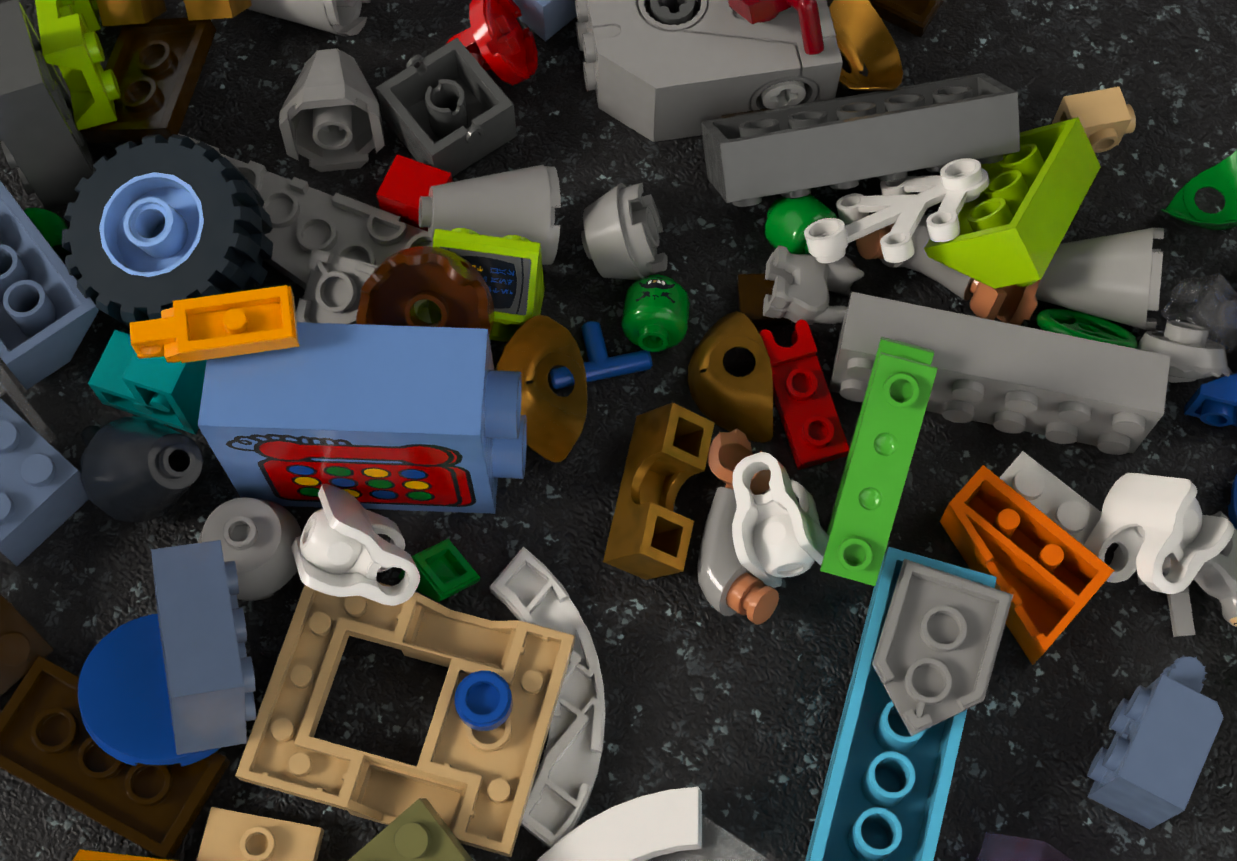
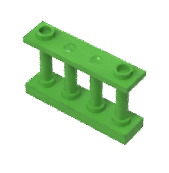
(878, 460)

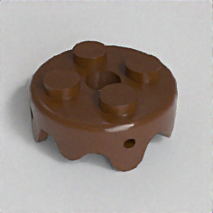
(429, 275)

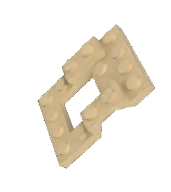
(468, 775)

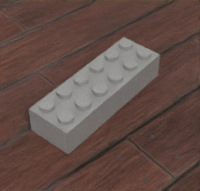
(1012, 374)

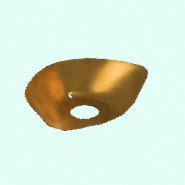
(865, 40)
(730, 399)
(552, 420)

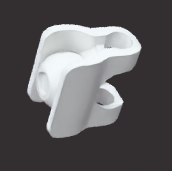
(1156, 520)
(772, 530)
(344, 553)

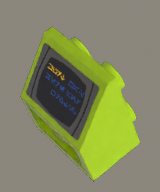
(510, 270)

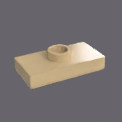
(257, 838)

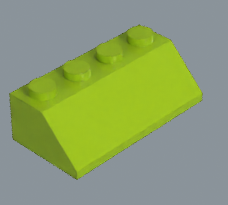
(1025, 209)

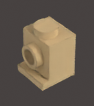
(1102, 115)

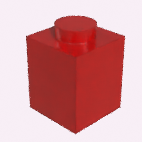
(404, 186)

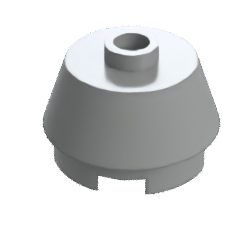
(624, 234)
(259, 540)

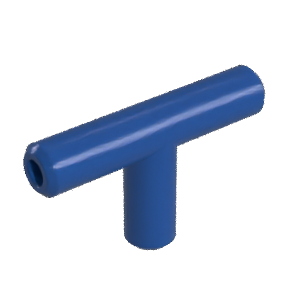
(599, 364)

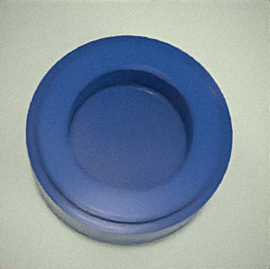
(483, 700)

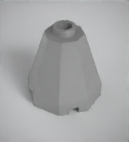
(331, 114)

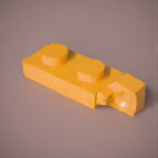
(219, 326)

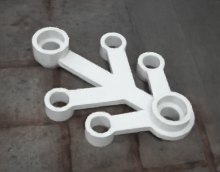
(957, 184)

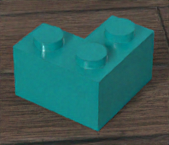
(149, 385)

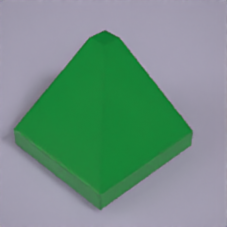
(442, 571)

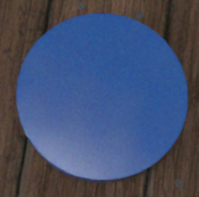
(127, 697)

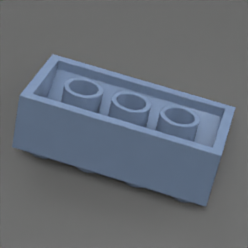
(39, 301)

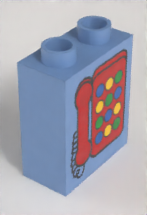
(370, 409)

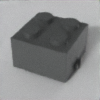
(447, 109)

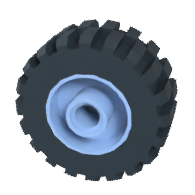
(164, 228)

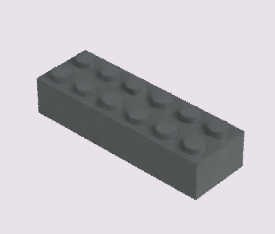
(860, 138)

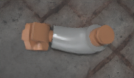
(1007, 303)
(720, 574)

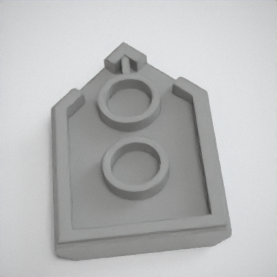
(332, 288)
(938, 644)

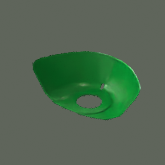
(1220, 177)

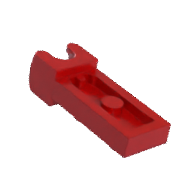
(804, 399)

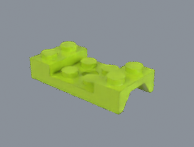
(73, 45)

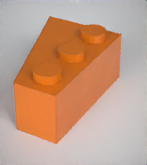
(1028, 554)

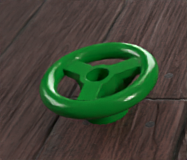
(1085, 326)

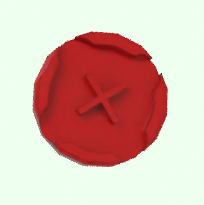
(499, 40)

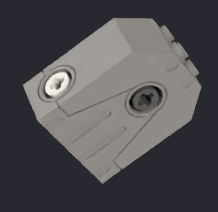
(694, 60)

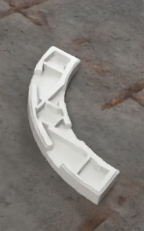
(579, 717)
(636, 829)

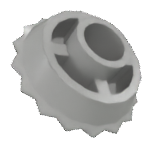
(1190, 351)

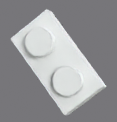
(1052, 497)

